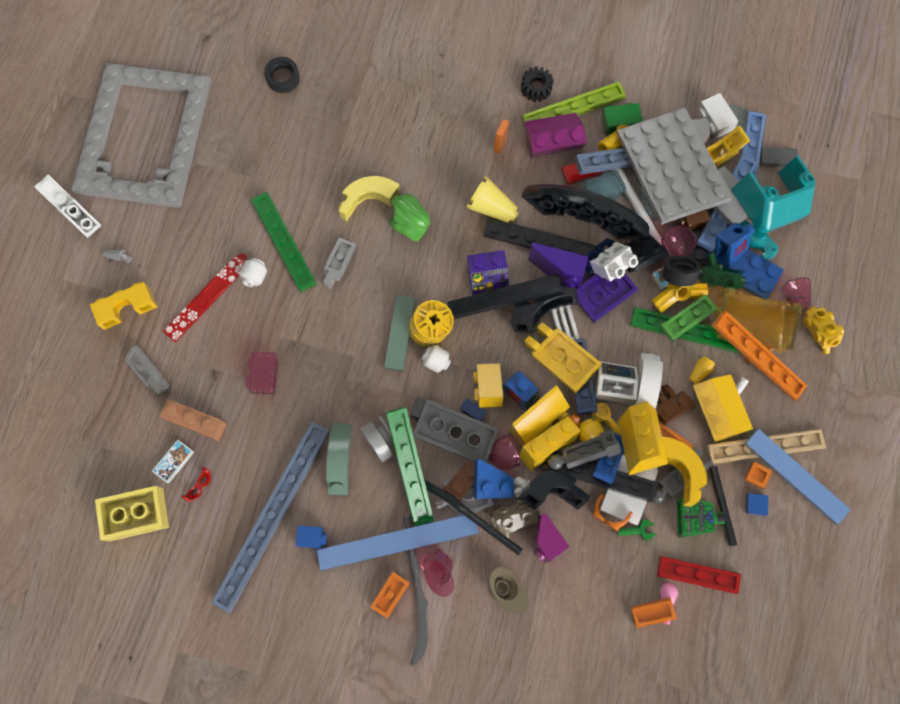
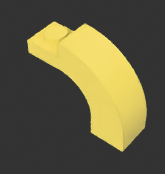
(367, 188)

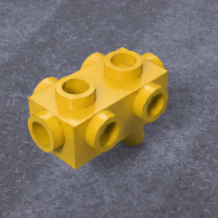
(823, 328)

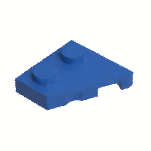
(491, 482)

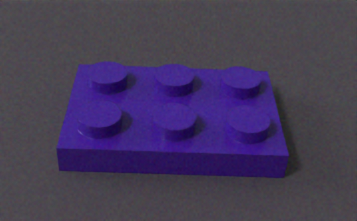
(601, 296)

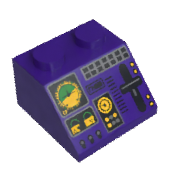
(487, 271)

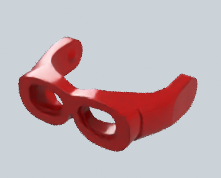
(189, 496)

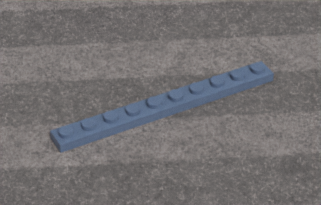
(270, 518)

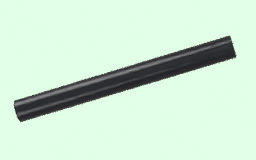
(723, 505)

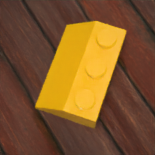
(722, 407)
(540, 416)
(642, 438)

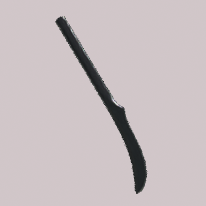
(453, 501)

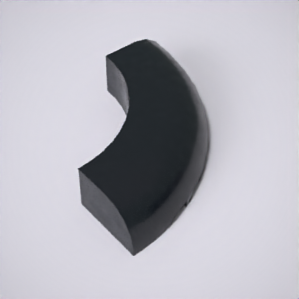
(587, 207)

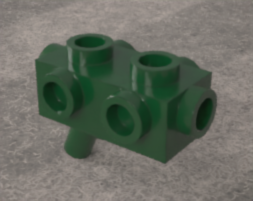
(716, 274)

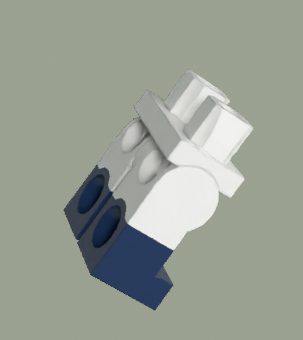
(611, 261)

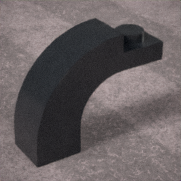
(553, 483)

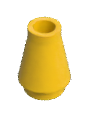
(701, 370)

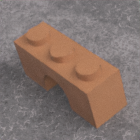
(193, 420)

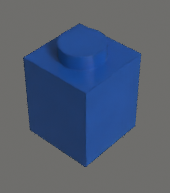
(311, 537)

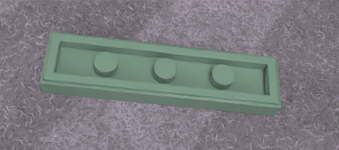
(399, 333)

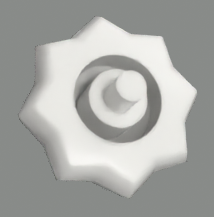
(519, 484)

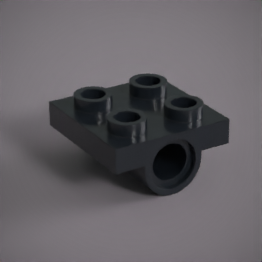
(647, 252)

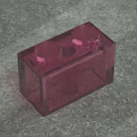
(262, 373)

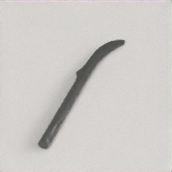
(421, 602)

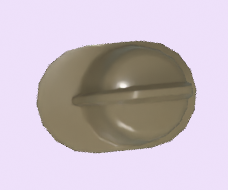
(507, 590)

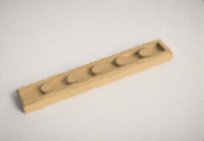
(788, 442)

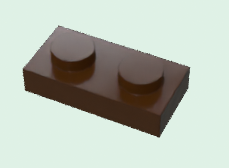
(462, 481)

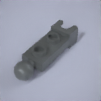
(586, 451)
(673, 482)

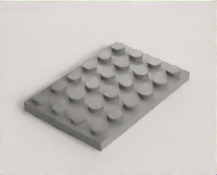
(673, 166)

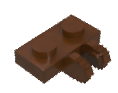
(674, 407)

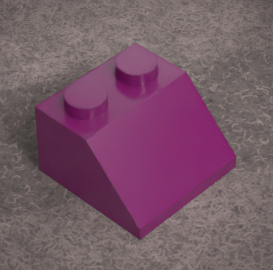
(548, 540)

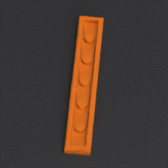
(759, 355)

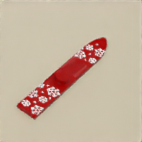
(205, 298)

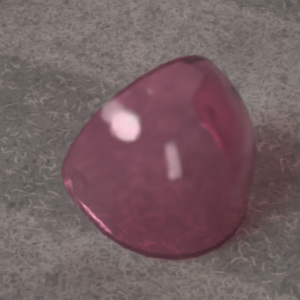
(679, 241)
(798, 291)
(504, 453)

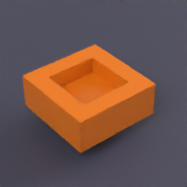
(758, 475)

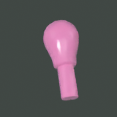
(668, 590)

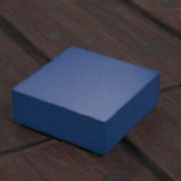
(757, 504)

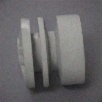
(379, 438)

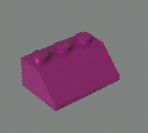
(555, 134)

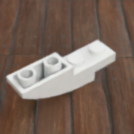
(67, 206)

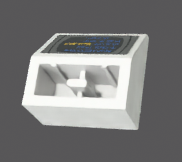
(616, 383)

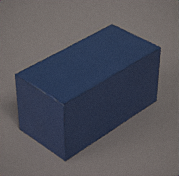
(473, 410)

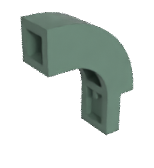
(338, 459)

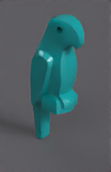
(762, 242)

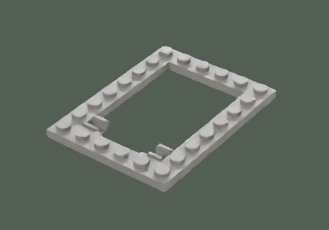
(159, 192)

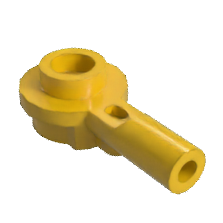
(604, 414)

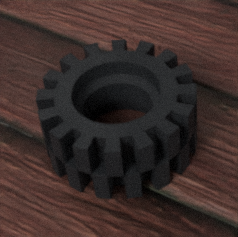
(536, 93)

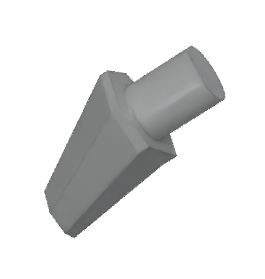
(118, 255)

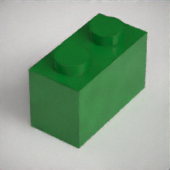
(620, 115)

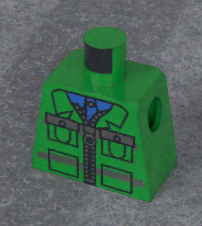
(697, 519)

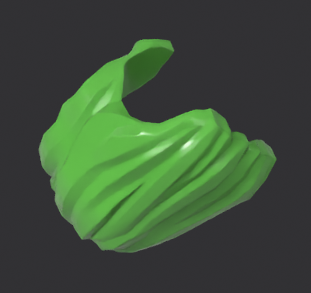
(409, 217)

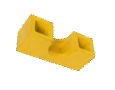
(107, 310)
(540, 448)

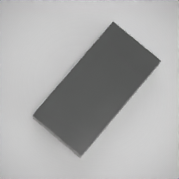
(776, 156)

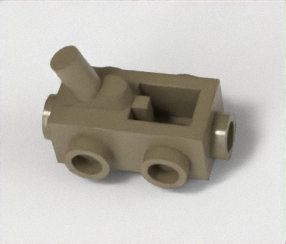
(513, 517)

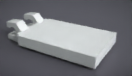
(620, 504)

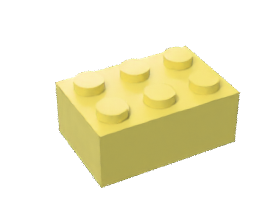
(131, 513)

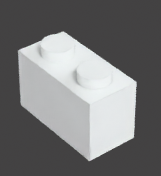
(719, 115)

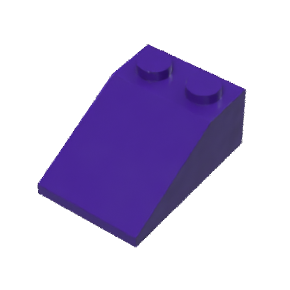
(553, 260)

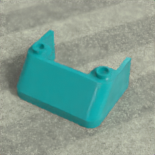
(769, 209)

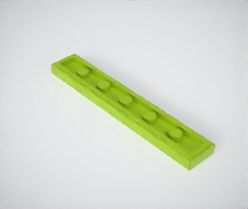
(581, 103)

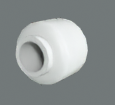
(253, 272)
(436, 358)

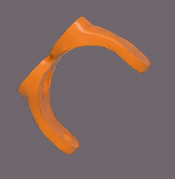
(614, 525)

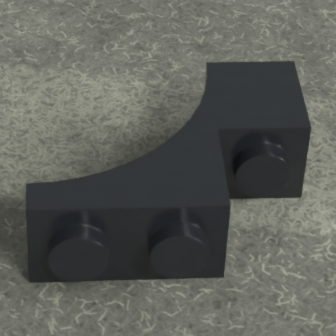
(527, 315)

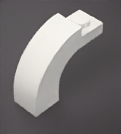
(649, 379)

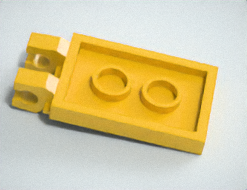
(563, 357)

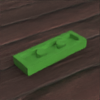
(688, 318)

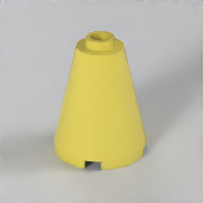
(492, 202)

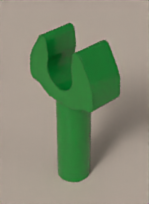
(637, 530)

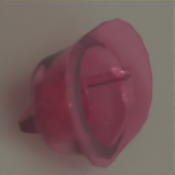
(437, 571)

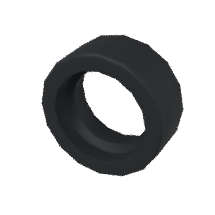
(278, 63)
(681, 270)

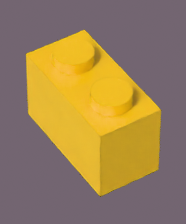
(489, 385)

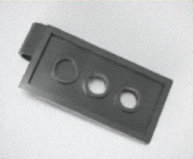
(435, 427)

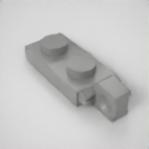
(338, 261)
(146, 370)

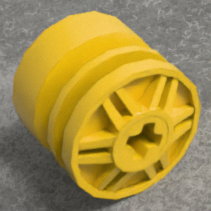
(420, 324)

